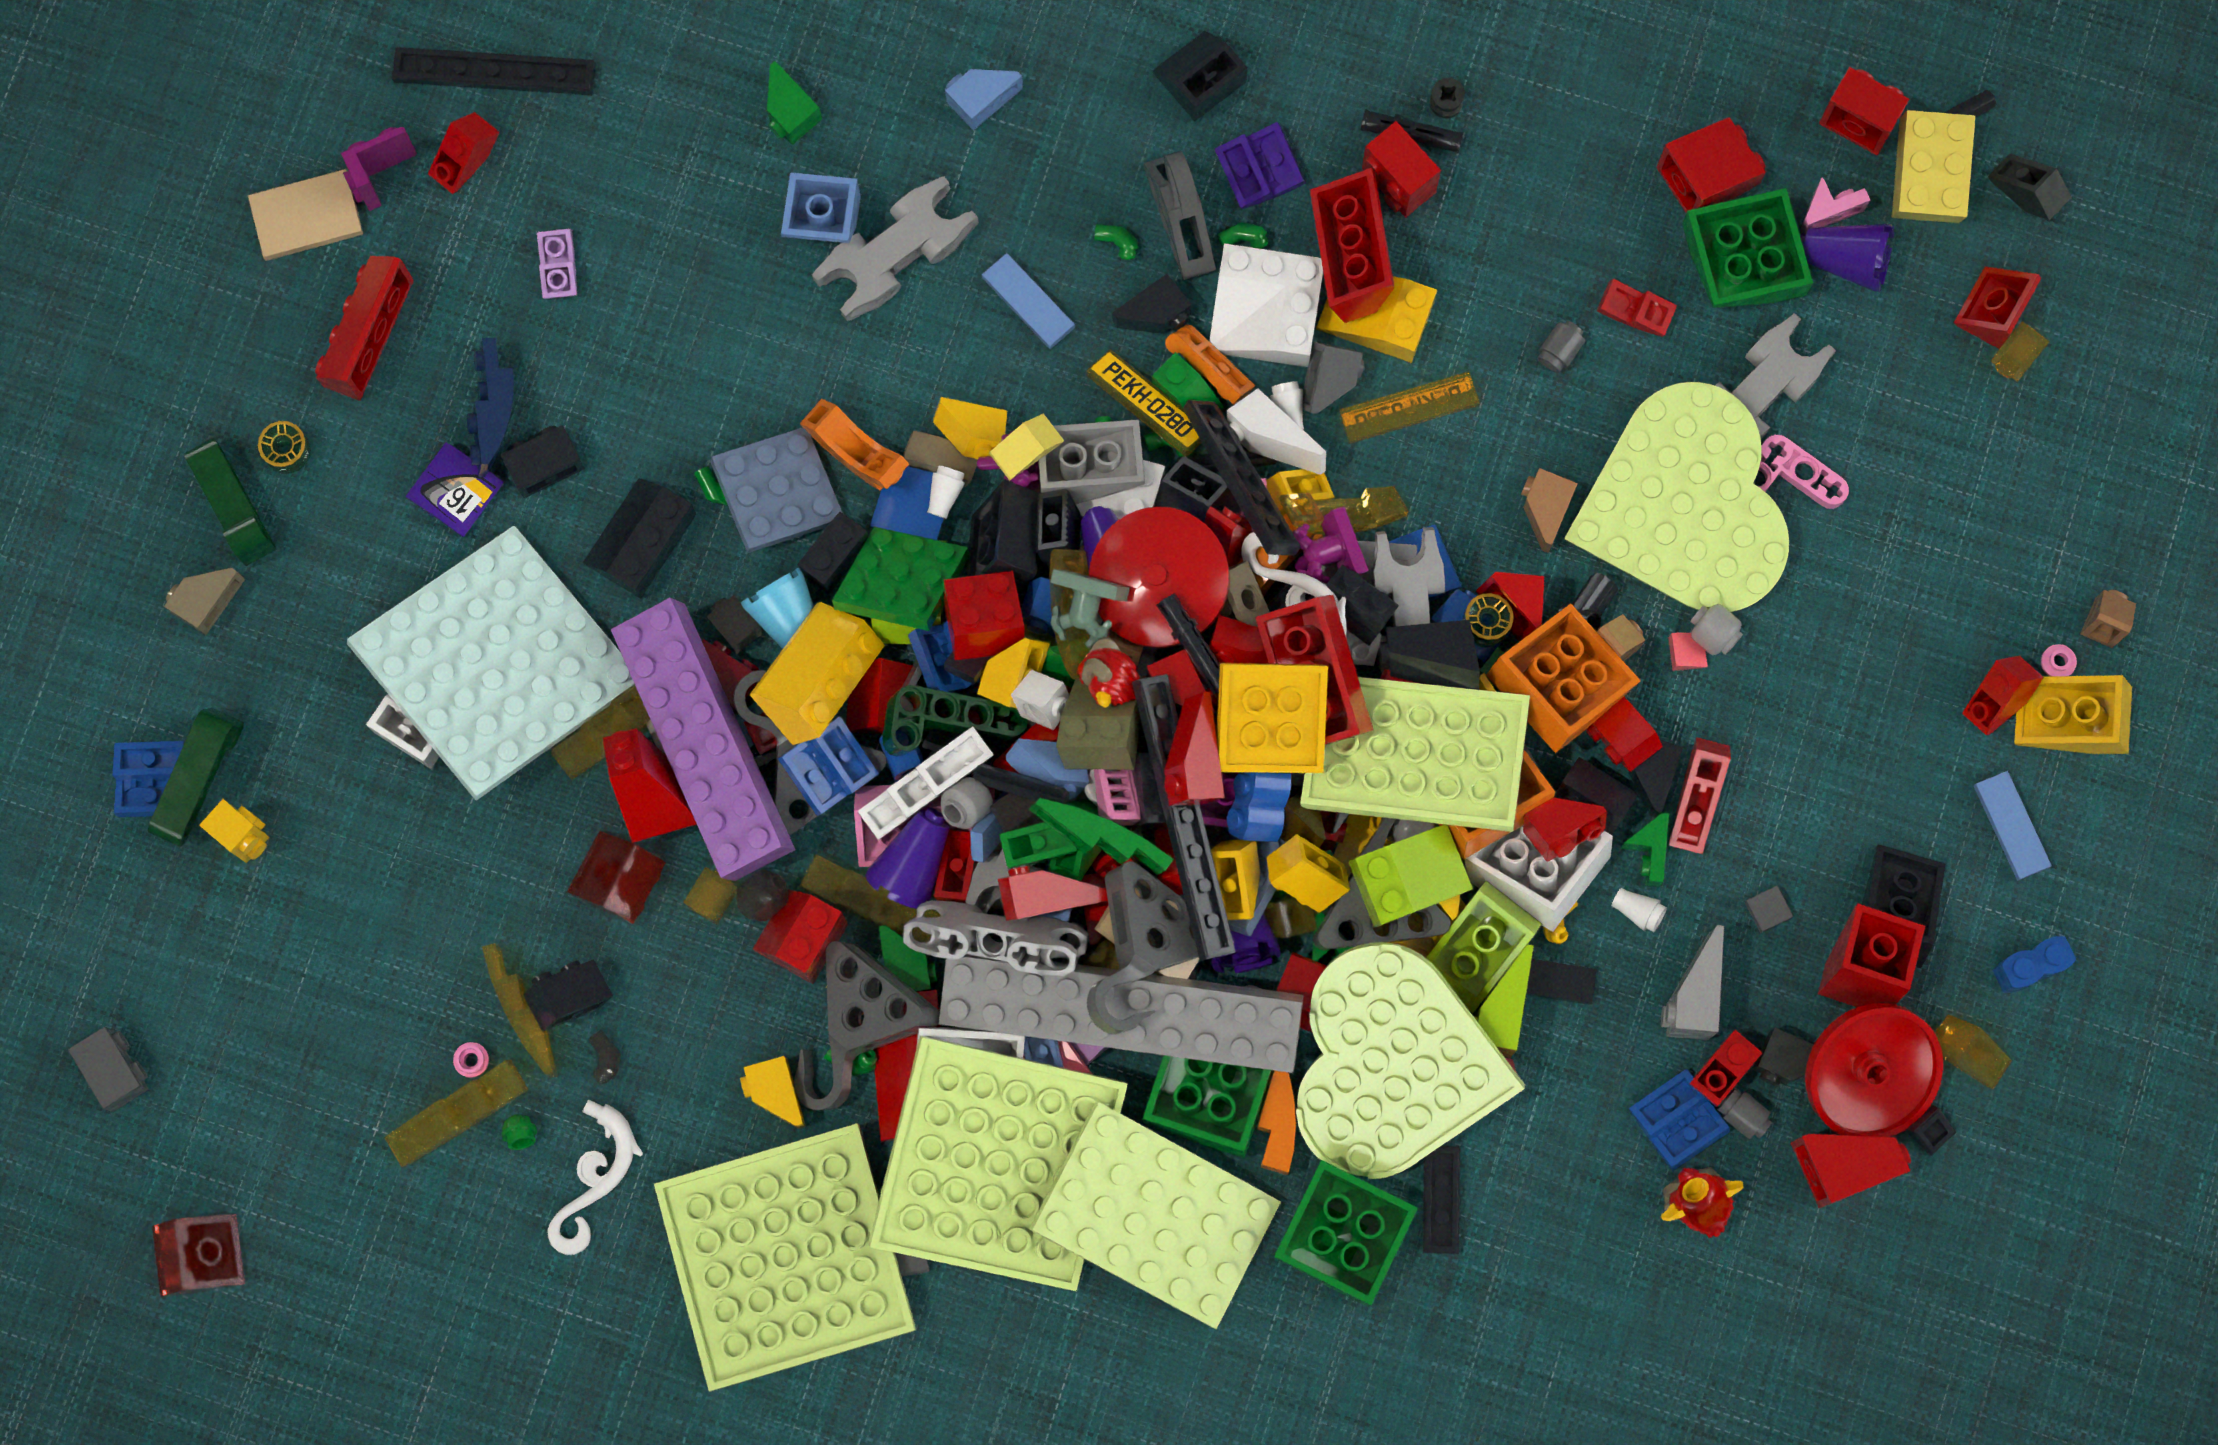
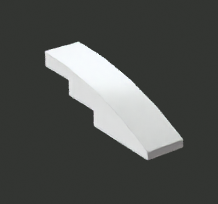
(925, 783)

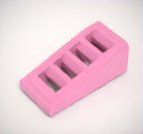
(1129, 799)

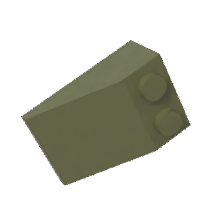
(1098, 735)

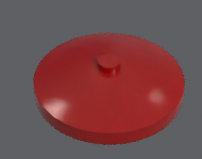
(1156, 556)
(1874, 1071)

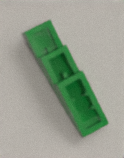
(1087, 829)

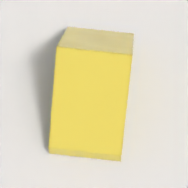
(1026, 446)

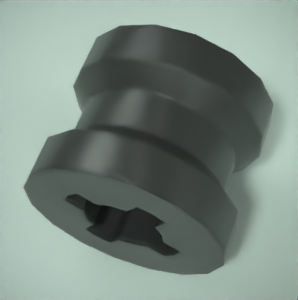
(1447, 105)

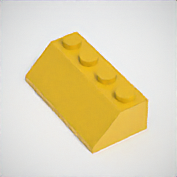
(816, 672)

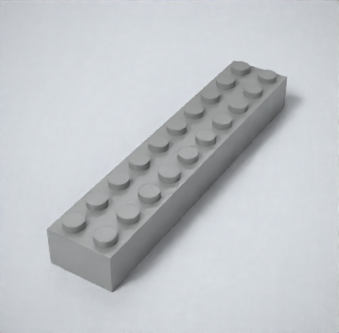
(1189, 1018)

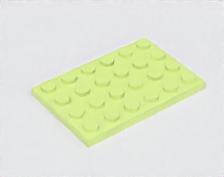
(1429, 759)
(1155, 1215)

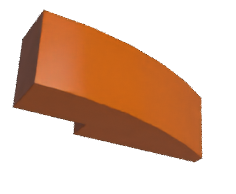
(1280, 1122)

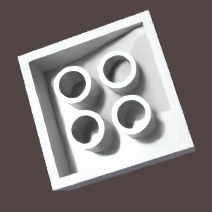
(1266, 305)
(1535, 885)

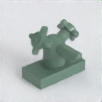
(1085, 604)

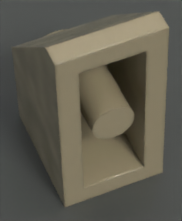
(203, 597)

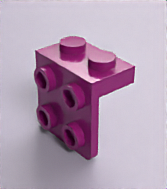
(374, 156)

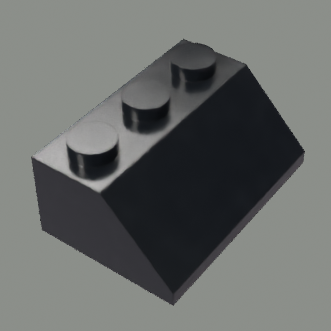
(1005, 534)
(640, 536)

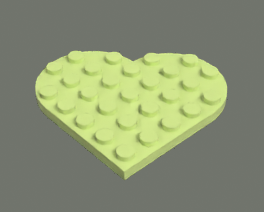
(1683, 502)
(1396, 1063)

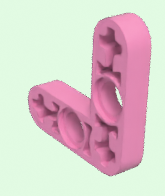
(1786, 466)

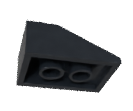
(1907, 889)

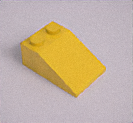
(1394, 327)
(2077, 715)

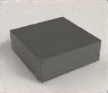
(1768, 909)

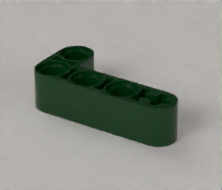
(230, 502)
(956, 720)
(193, 774)

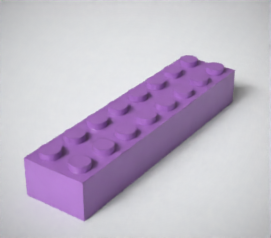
(702, 740)

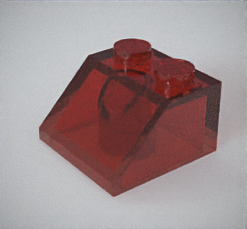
(616, 877)
(198, 1254)

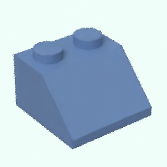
(821, 208)

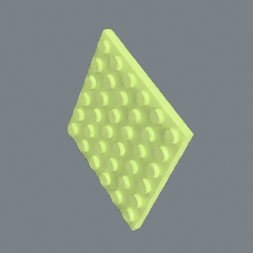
(979, 1157)
(782, 1257)

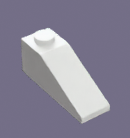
(1271, 433)

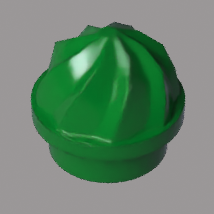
(519, 1132)

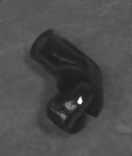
(608, 1059)

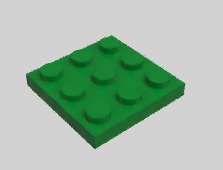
(900, 578)

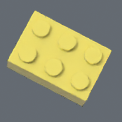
(1933, 166)

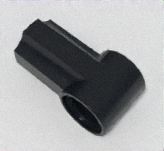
(1594, 598)

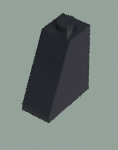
(1433, 654)

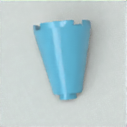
(781, 606)

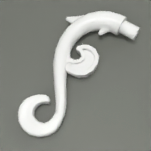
(1301, 582)
(626, 1146)

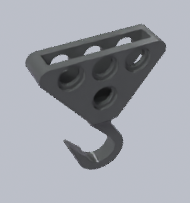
(1176, 201)
(784, 788)
(1352, 909)
(1132, 921)
(846, 1001)

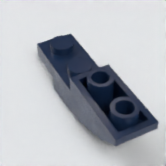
(492, 409)

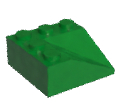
(1748, 250)
(1207, 1102)
(1345, 1233)

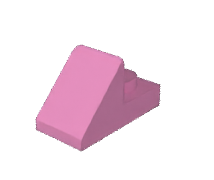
(1826, 211)

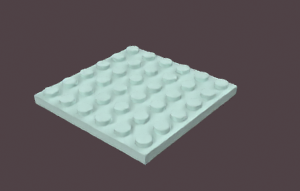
(493, 662)

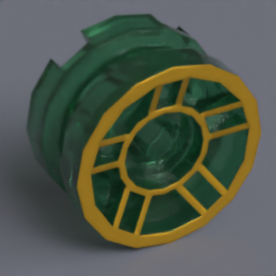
(278, 435)
(1501, 619)

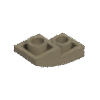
(930, 451)

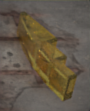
(587, 747)
(858, 896)
(510, 993)
(456, 1113)

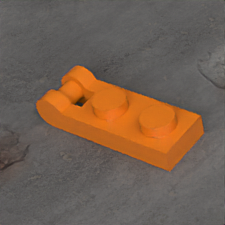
(1210, 363)

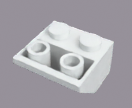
(395, 727)

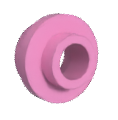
(2049, 666)
(460, 1060)

